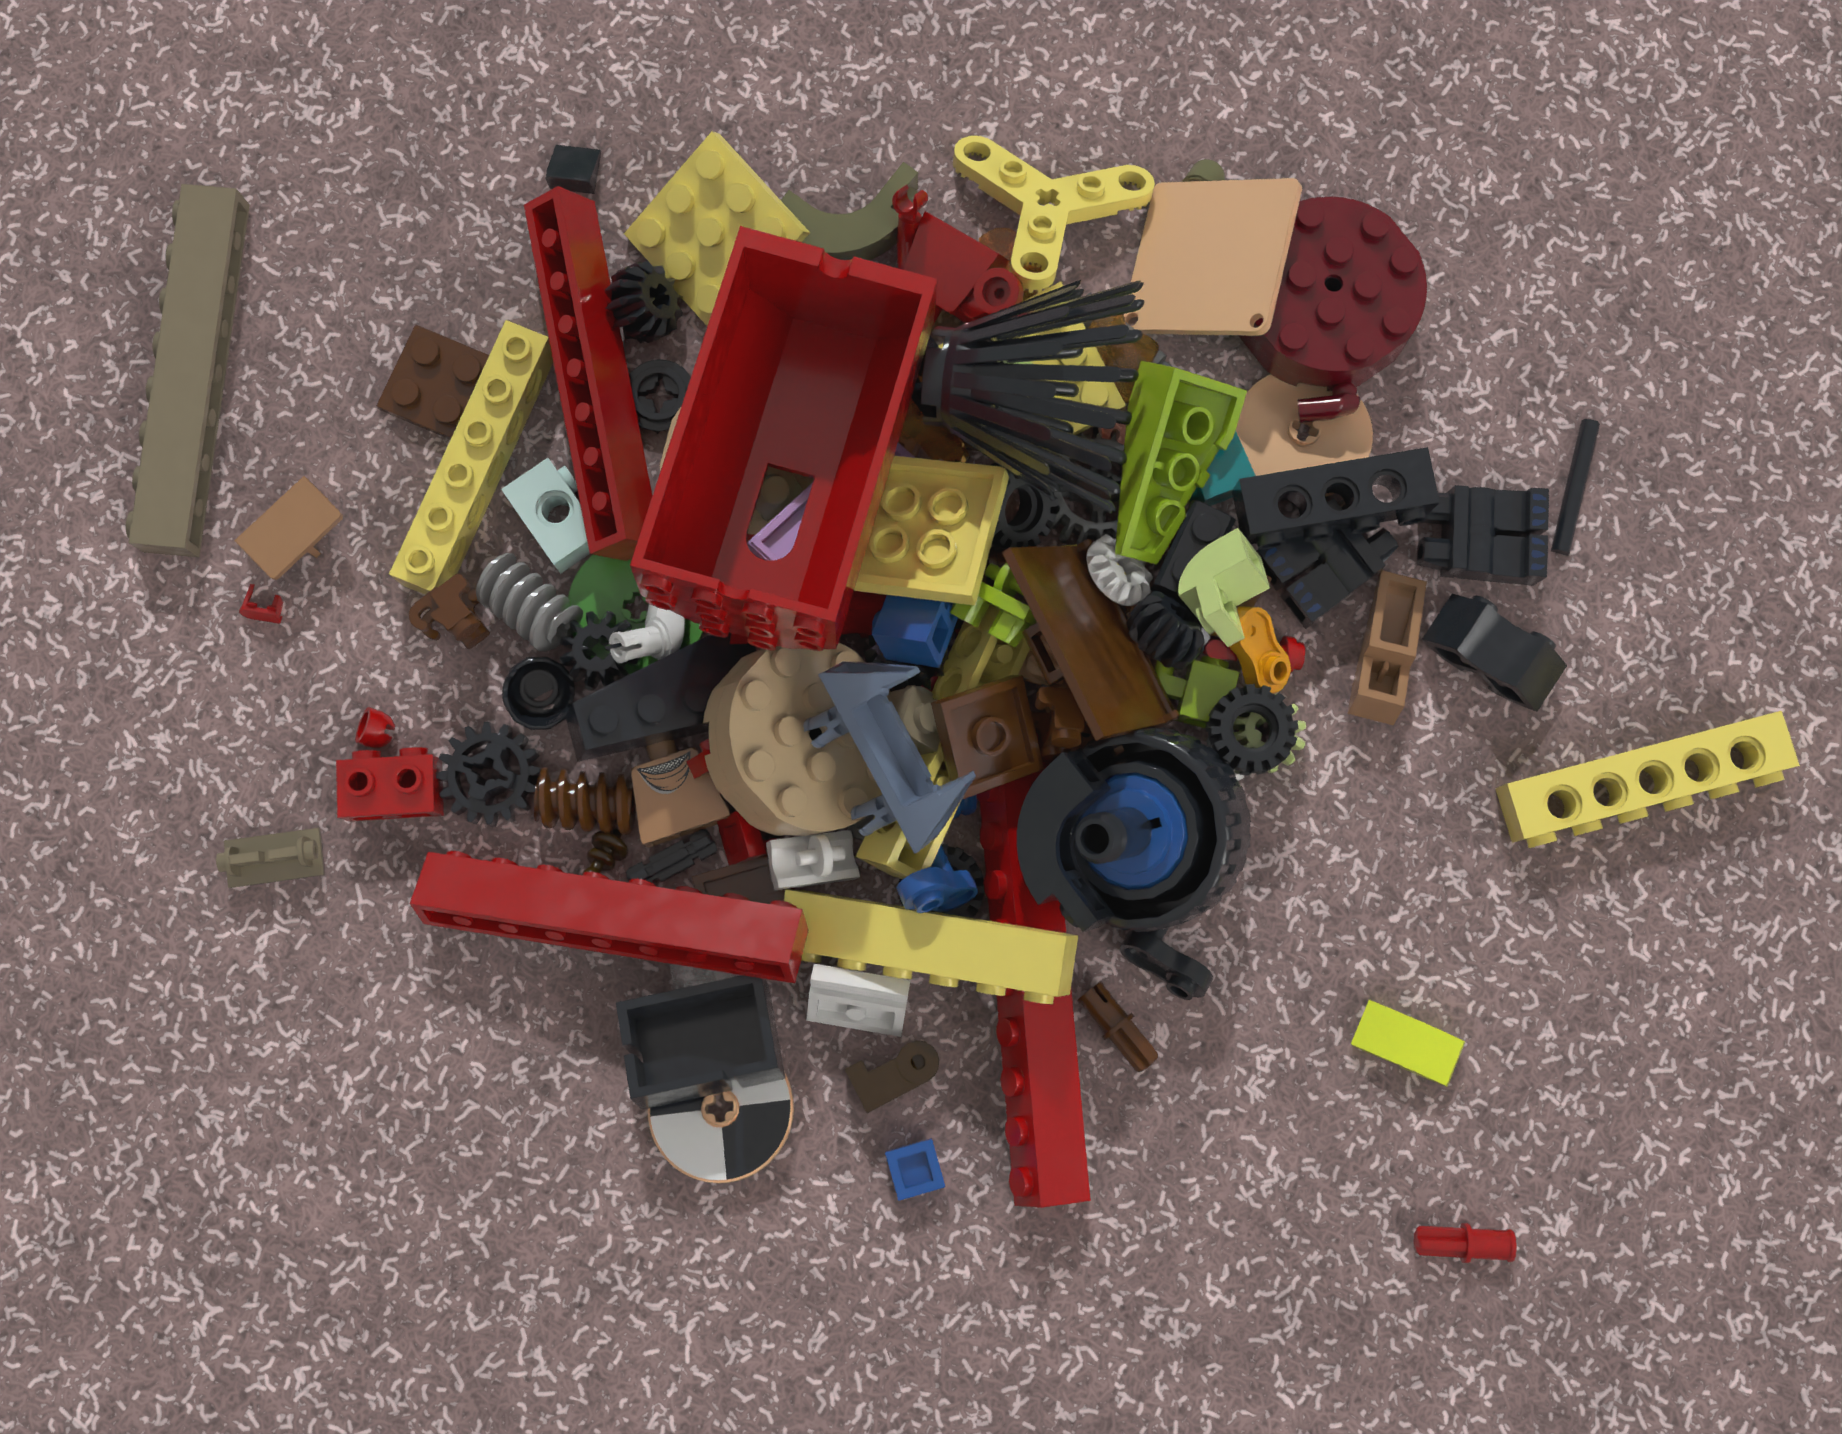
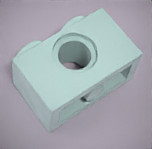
(535, 496)

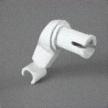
(659, 638)

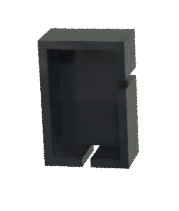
(699, 1041)

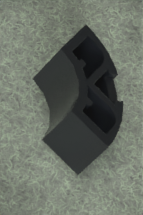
(1509, 659)

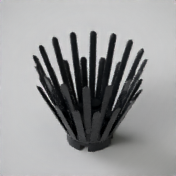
(1012, 407)

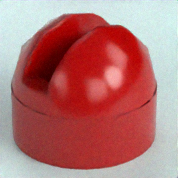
(372, 728)

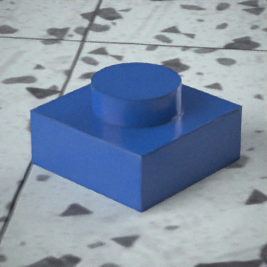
(915, 1169)

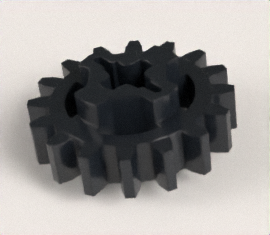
(496, 756)

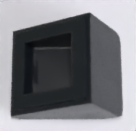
(573, 168)

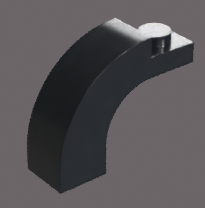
(1047, 839)

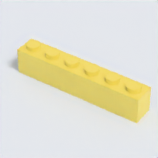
(937, 945)

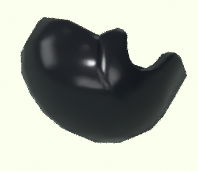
(531, 679)

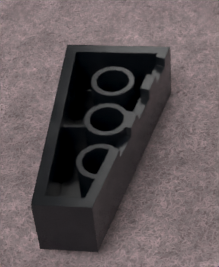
(654, 702)

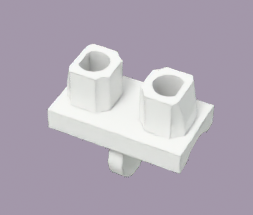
(812, 860)

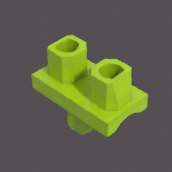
(1013, 614)

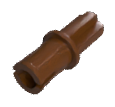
(1118, 1027)

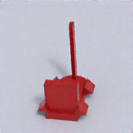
(251, 611)

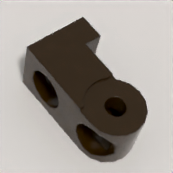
(912, 1067)

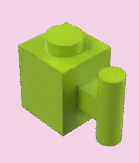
(1200, 690)

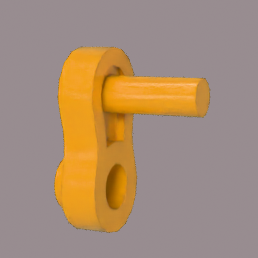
(1259, 652)

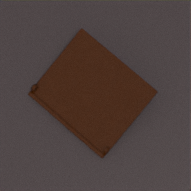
(1089, 642)

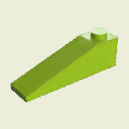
(1168, 447)

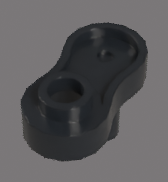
(1183, 974)

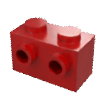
(389, 786)

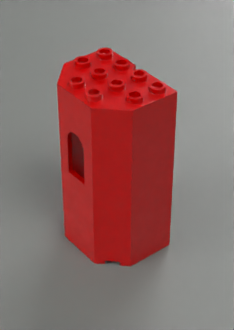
(798, 375)

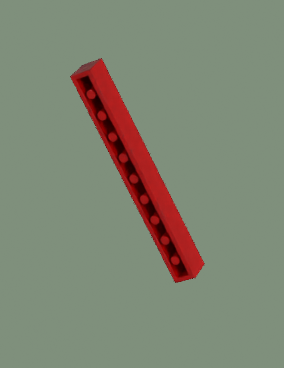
(1035, 1038)

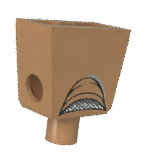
(671, 799)

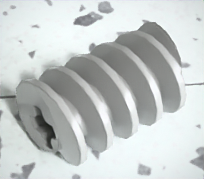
(526, 602)

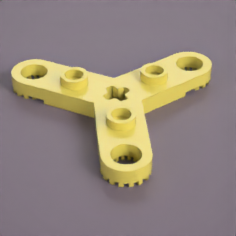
(1043, 227)

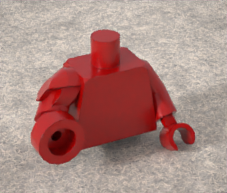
(967, 273)

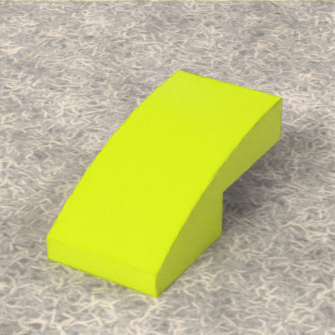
(1408, 1043)

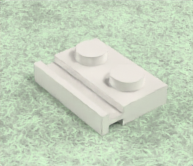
(857, 1000)

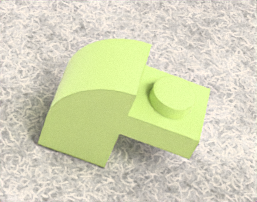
(1220, 580)

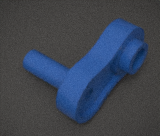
(937, 887)

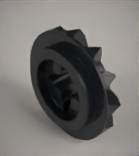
(645, 380)

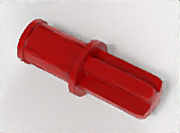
(1465, 1243)

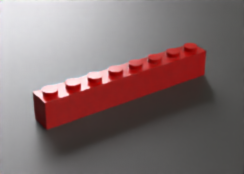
(590, 371)
(611, 915)

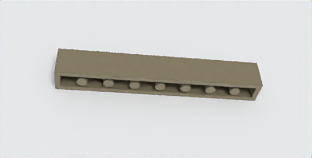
(188, 371)

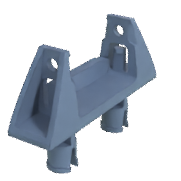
(905, 782)

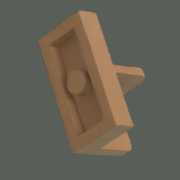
(289, 529)

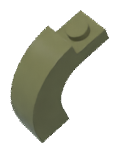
(859, 233)

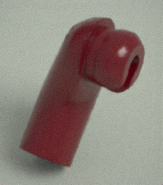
(1340, 403)

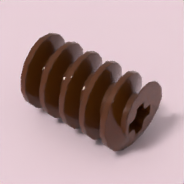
(584, 802)

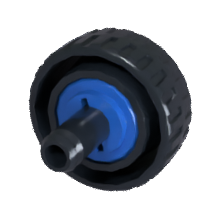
(1165, 831)

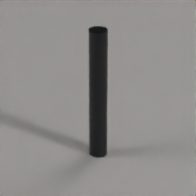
(1575, 486)

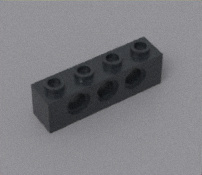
(1403, 473)

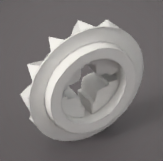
(1110, 577)

